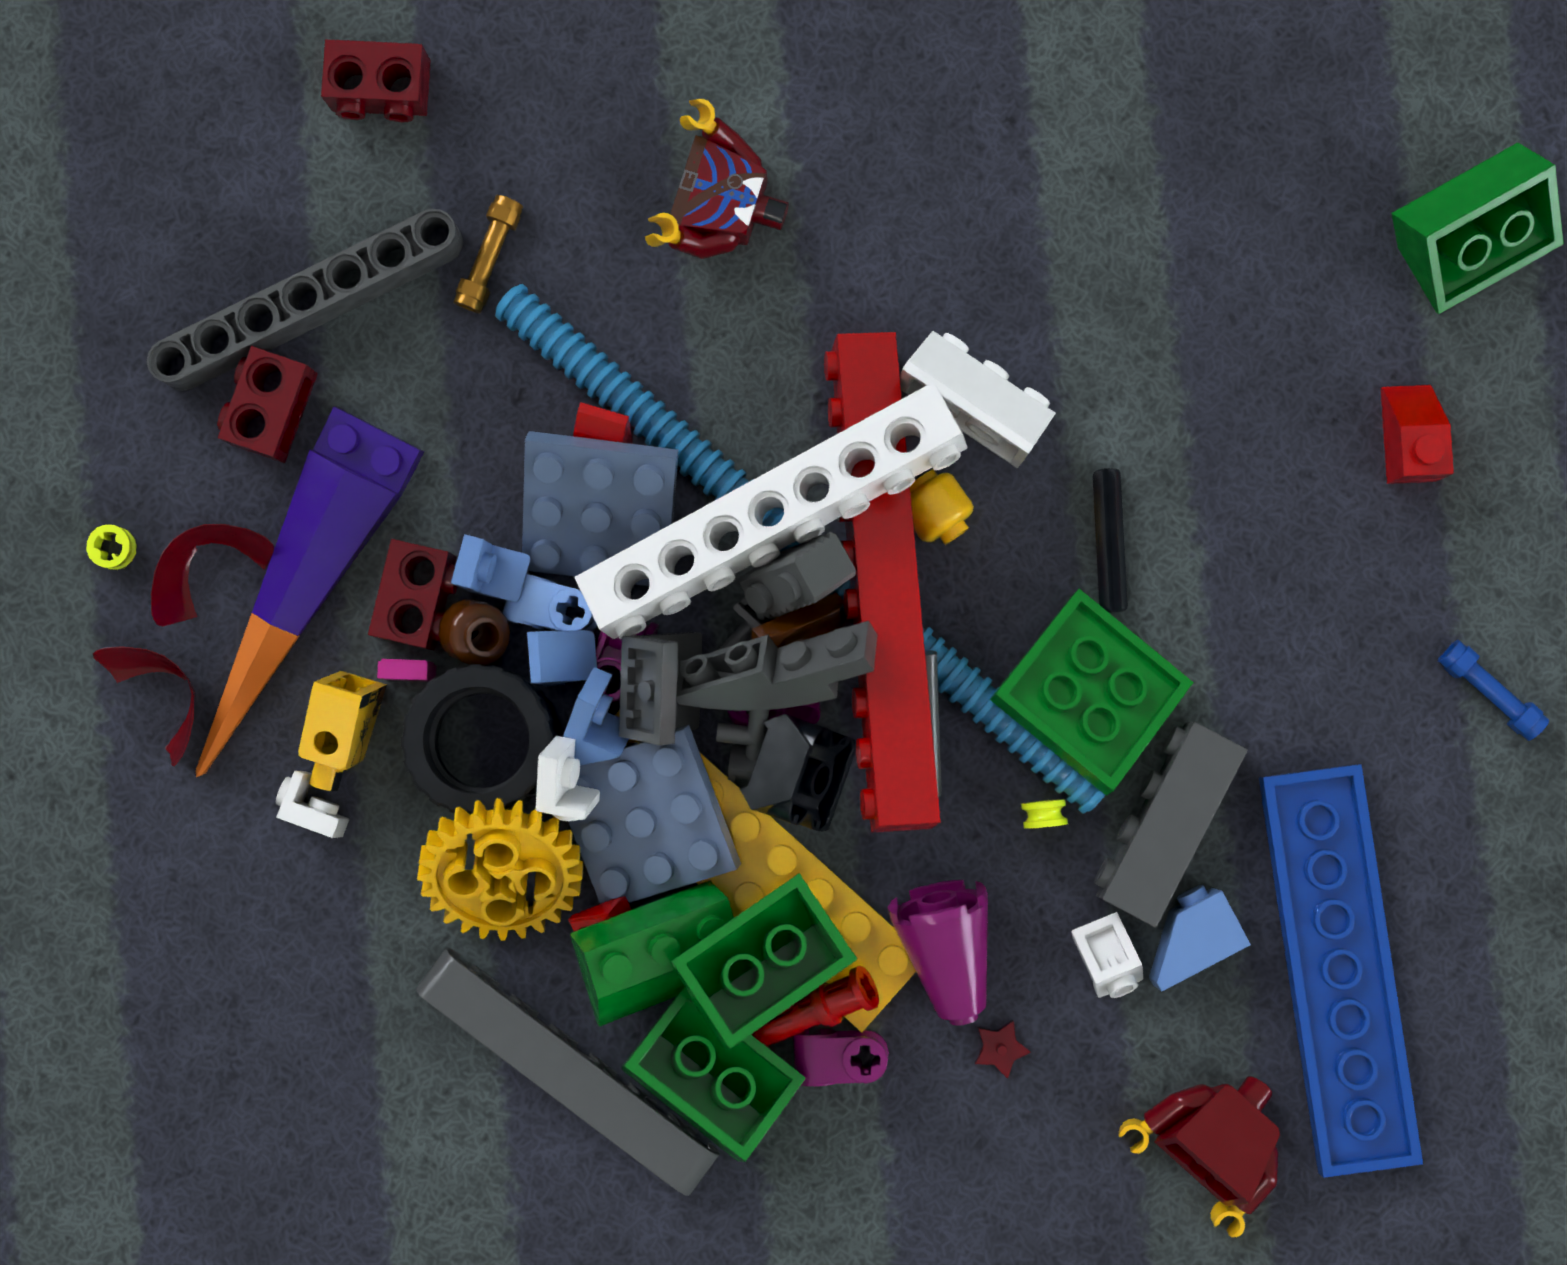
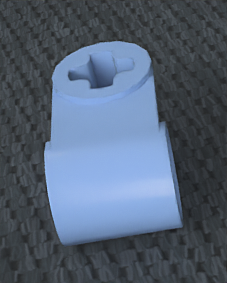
(545, 606)

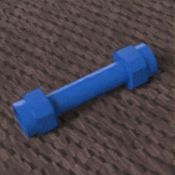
(1524, 718)

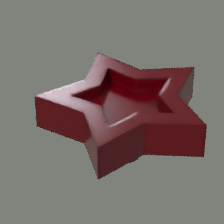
(1000, 1048)

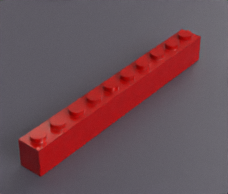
(885, 592)

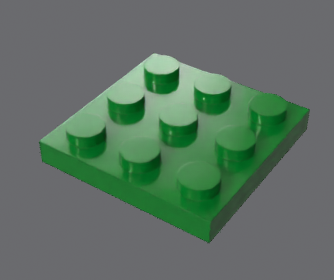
(1092, 692)

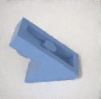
(490, 569)
(561, 656)
(591, 724)

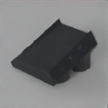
(800, 772)

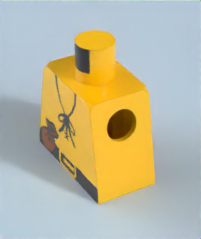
(339, 725)

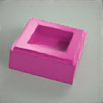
(406, 670)

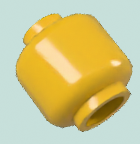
(939, 507)

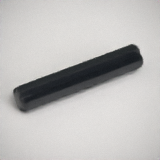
(1110, 540)

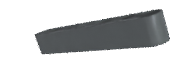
(283, 300)
(566, 1073)

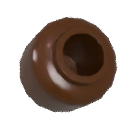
(474, 632)

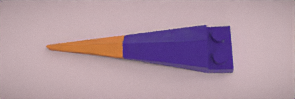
(335, 510)

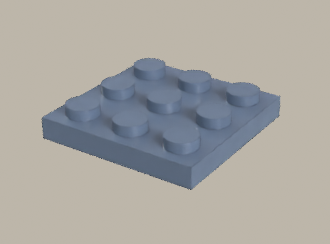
(592, 499)
(653, 821)

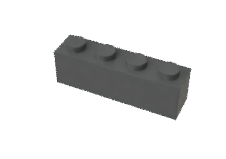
(1170, 822)

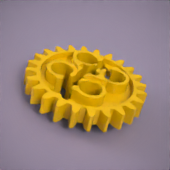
(496, 887)

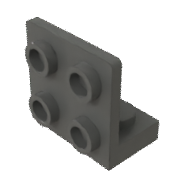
(650, 686)

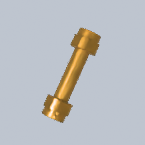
(503, 215)

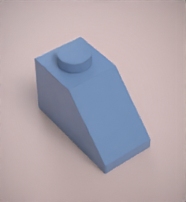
(1196, 937)

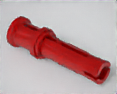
(823, 1006)

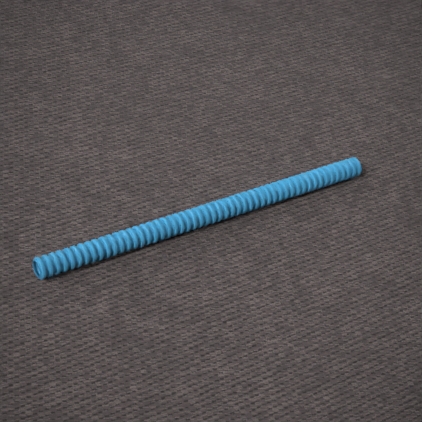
(721, 478)

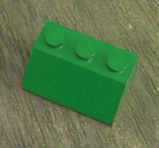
(1481, 225)
(631, 954)
(762, 962)
(720, 1092)

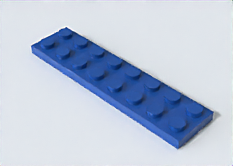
(1340, 971)

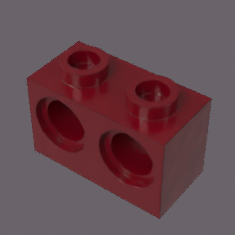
(380, 66)
(280, 407)
(400, 592)

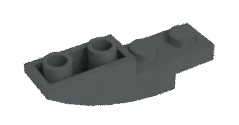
(768, 677)

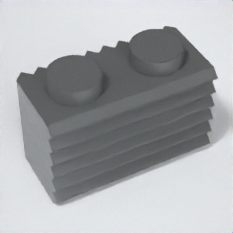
(798, 576)

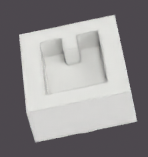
(557, 783)
(316, 816)
(1109, 956)

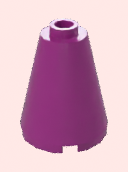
(947, 945)

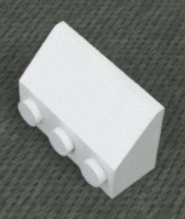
(979, 397)

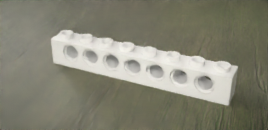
(610, 583)

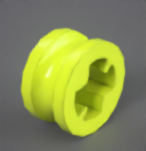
(100, 556)
(1044, 813)

